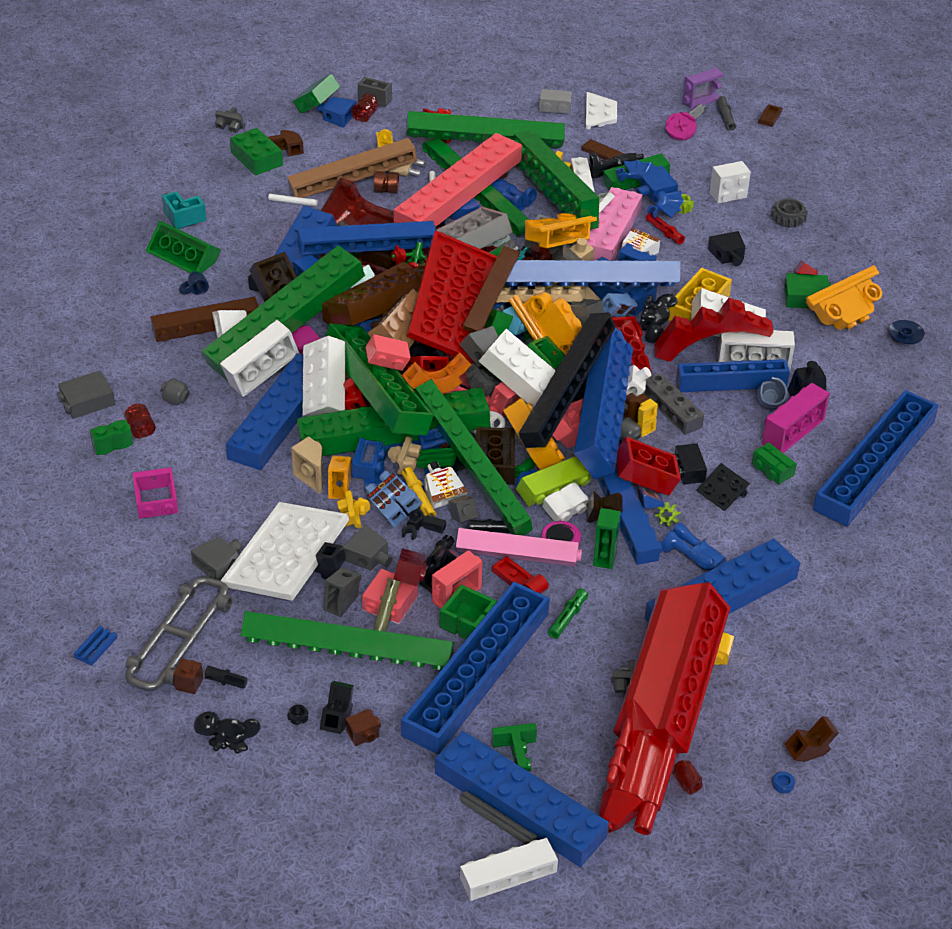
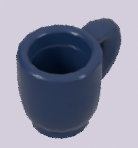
(194, 279)

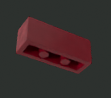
(410, 567)

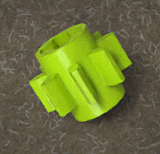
(687, 205)
(670, 509)

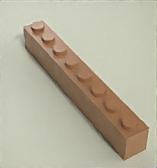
(352, 168)

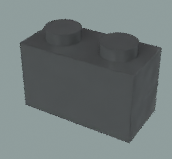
(379, 89)

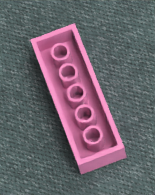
(615, 223)

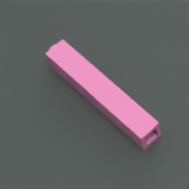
(518, 547)

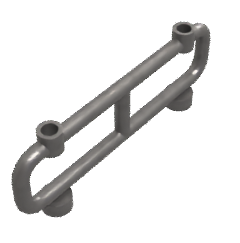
(221, 602)

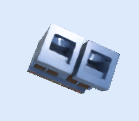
(619, 304)
(387, 493)

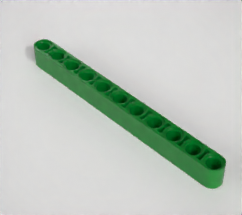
(489, 197)

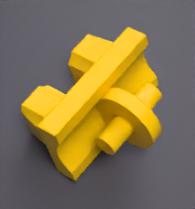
(384, 137)
(354, 507)

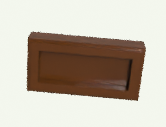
(770, 115)

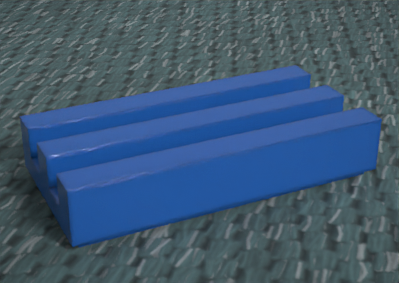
(93, 643)

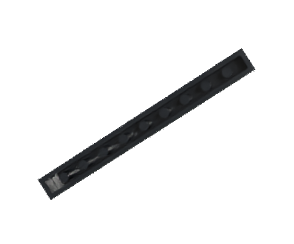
(567, 380)

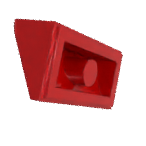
(804, 268)

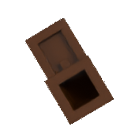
(288, 141)
(813, 743)

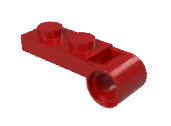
(512, 572)

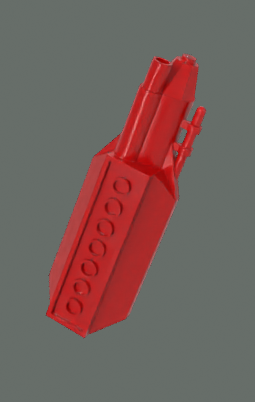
(662, 701)

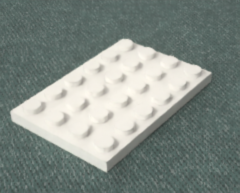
(284, 551)

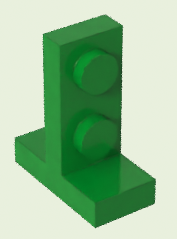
(517, 738)

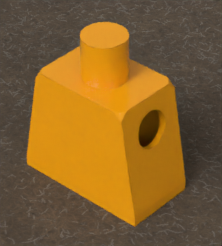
(339, 469)

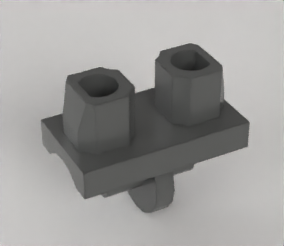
(229, 118)
(622, 677)

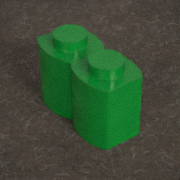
(111, 437)

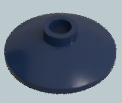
(906, 332)

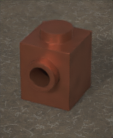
(188, 676)
(363, 727)

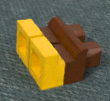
(642, 411)

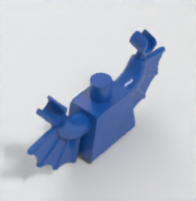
(656, 184)

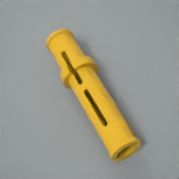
(416, 486)

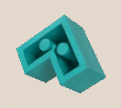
(183, 212)

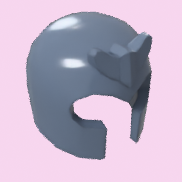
(772, 393)

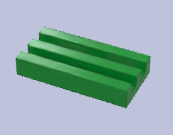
(443, 456)

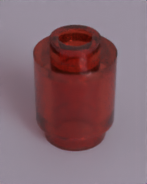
(687, 776)

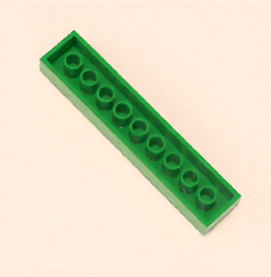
(556, 178)
(292, 304)
(382, 386)
(342, 430)

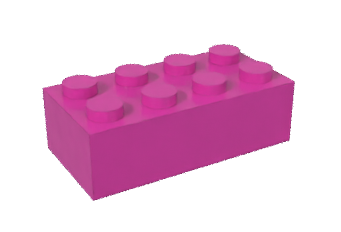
(796, 417)

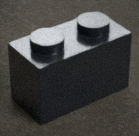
(690, 464)

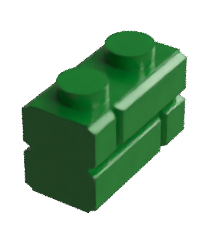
(773, 463)

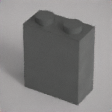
(85, 394)

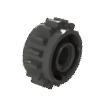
(789, 212)
(482, 378)

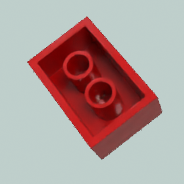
(647, 466)

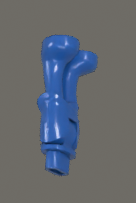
(515, 196)
(701, 553)

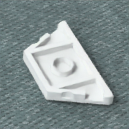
(600, 110)

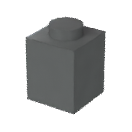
(463, 508)

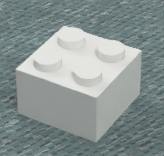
(730, 182)

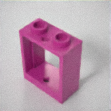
(144, 481)

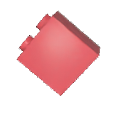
(405, 596)

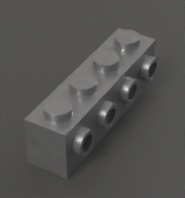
(674, 404)

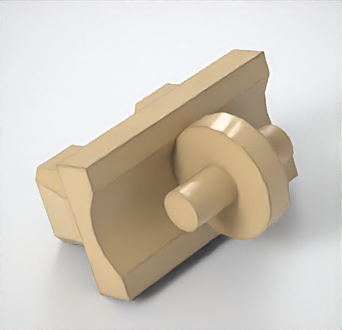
(403, 454)

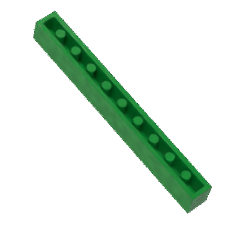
(479, 128)
(475, 460)
(346, 639)

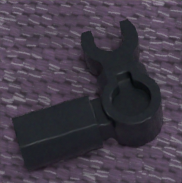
(418, 520)

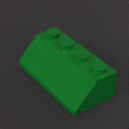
(182, 248)

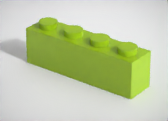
(541, 484)

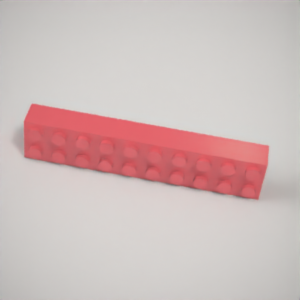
(461, 181)

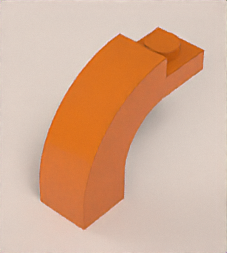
(445, 379)

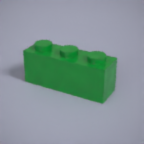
(606, 538)

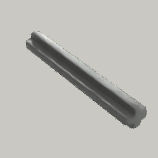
(497, 818)

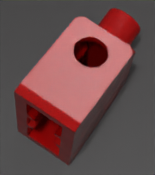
(425, 361)
(354, 395)

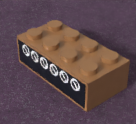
(396, 320)

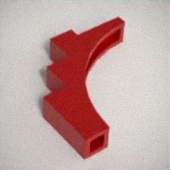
(707, 322)

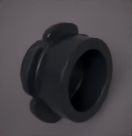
(297, 710)

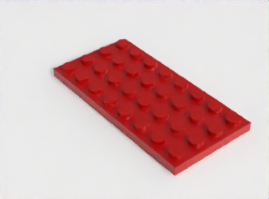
(448, 292)

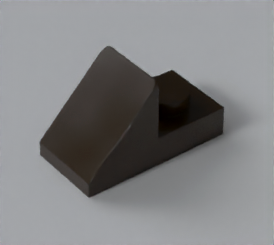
(595, 503)

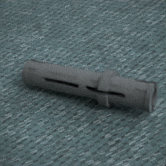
(725, 110)

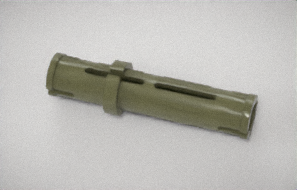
(386, 606)

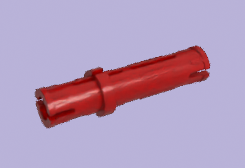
(669, 231)

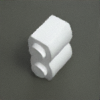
(565, 503)

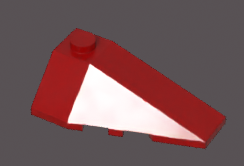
(632, 334)

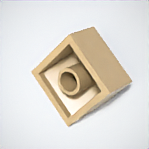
(308, 463)

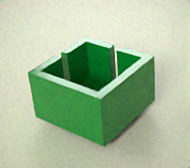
(464, 611)

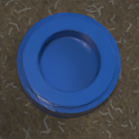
(783, 782)

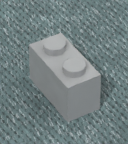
(555, 101)

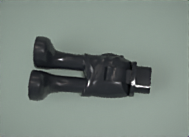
(598, 166)

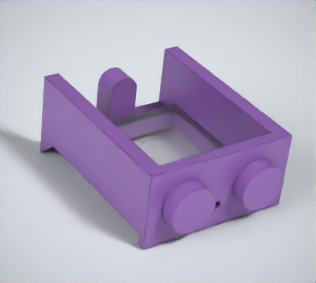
(700, 88)

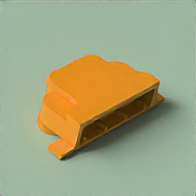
(559, 231)
(847, 300)
(548, 318)

